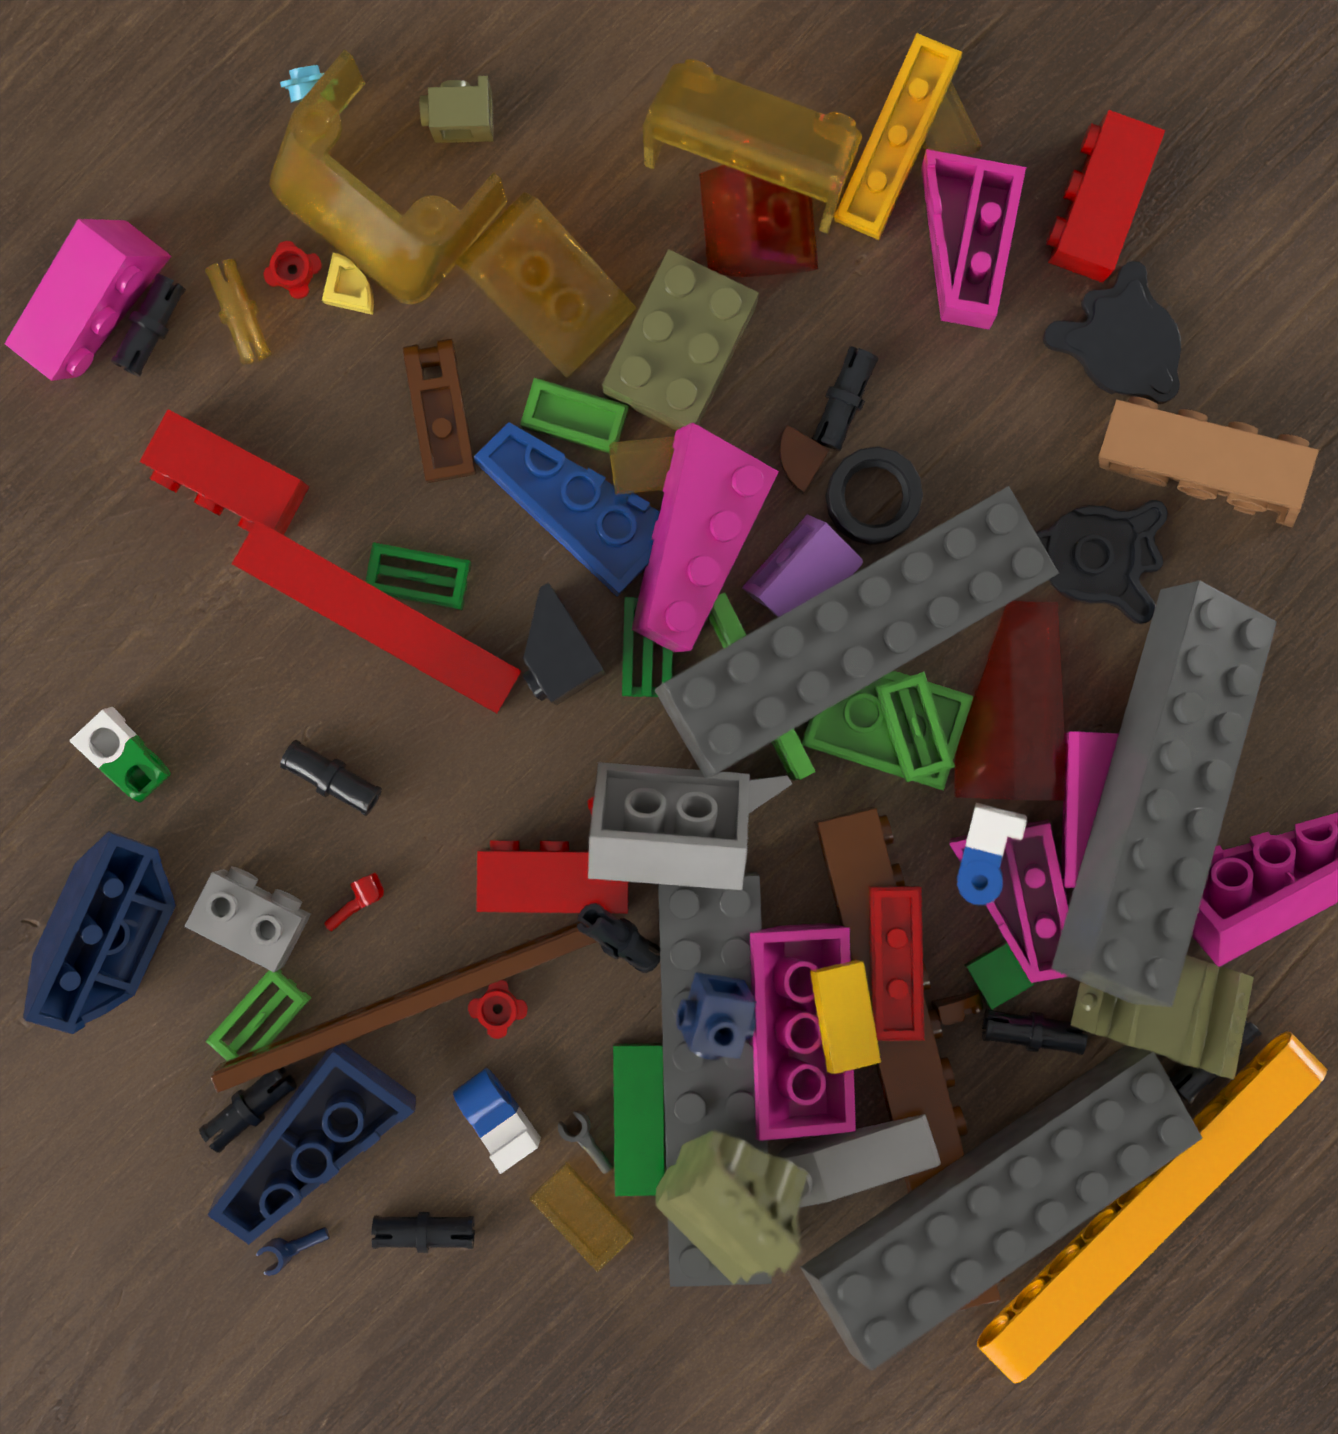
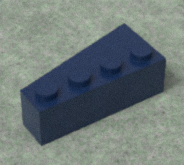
(321, 1128)

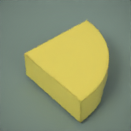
(347, 286)

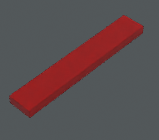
(375, 616)

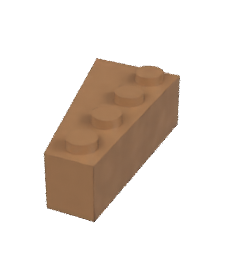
(1209, 458)

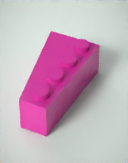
(701, 527)
(1267, 887)

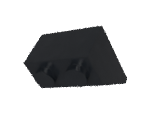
(557, 652)

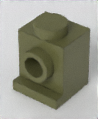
(458, 111)

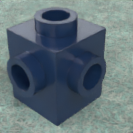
(717, 1016)

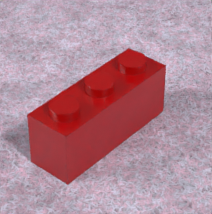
(1104, 195)
(222, 474)
(542, 880)

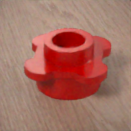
(286, 256)
(497, 1023)

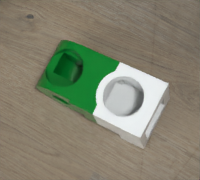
(121, 754)

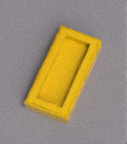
(845, 1016)

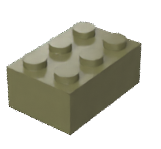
(680, 342)

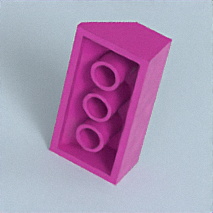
(790, 1071)

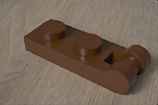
(439, 412)

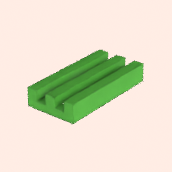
(927, 767)
(287, 988)

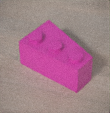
(971, 232)
(85, 296)
(1031, 900)

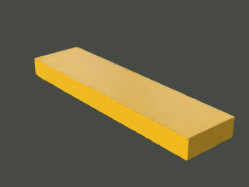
(898, 136)

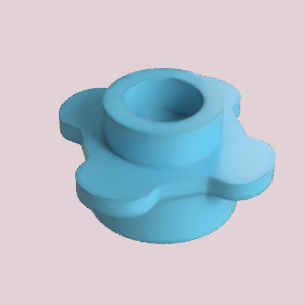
(301, 81)

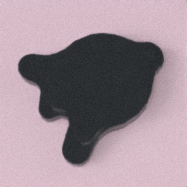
(1126, 341)
(1104, 554)

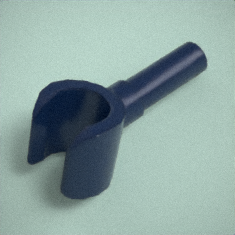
(285, 1250)

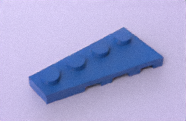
(574, 505)

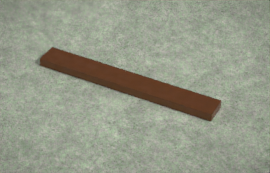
(399, 1006)

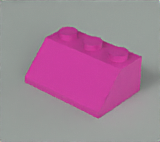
(1086, 769)

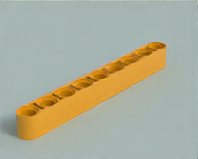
(1150, 1211)

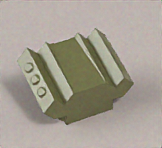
(1198, 1030)
(734, 1204)

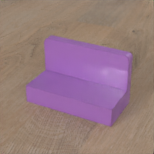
(802, 567)

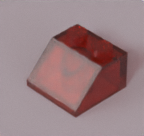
(755, 225)

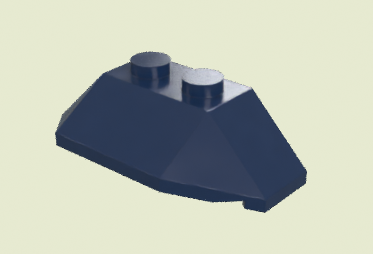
(99, 934)

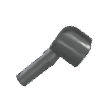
(586, 1141)

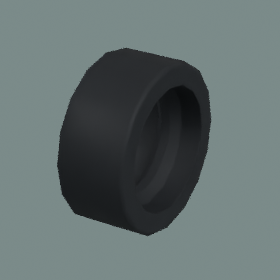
(884, 459)

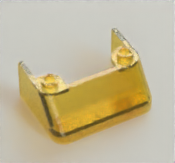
(752, 133)
(396, 251)

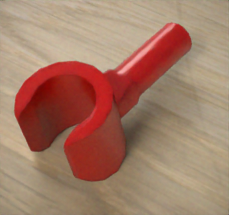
(366, 890)

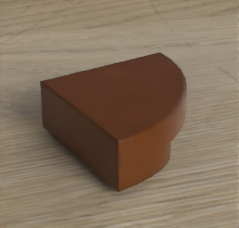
(800, 458)
(953, 1008)

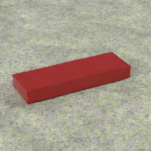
(896, 962)

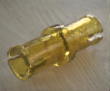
(238, 311)

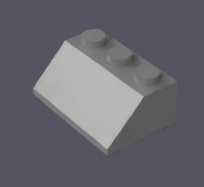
(669, 826)

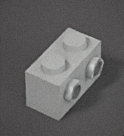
(248, 918)

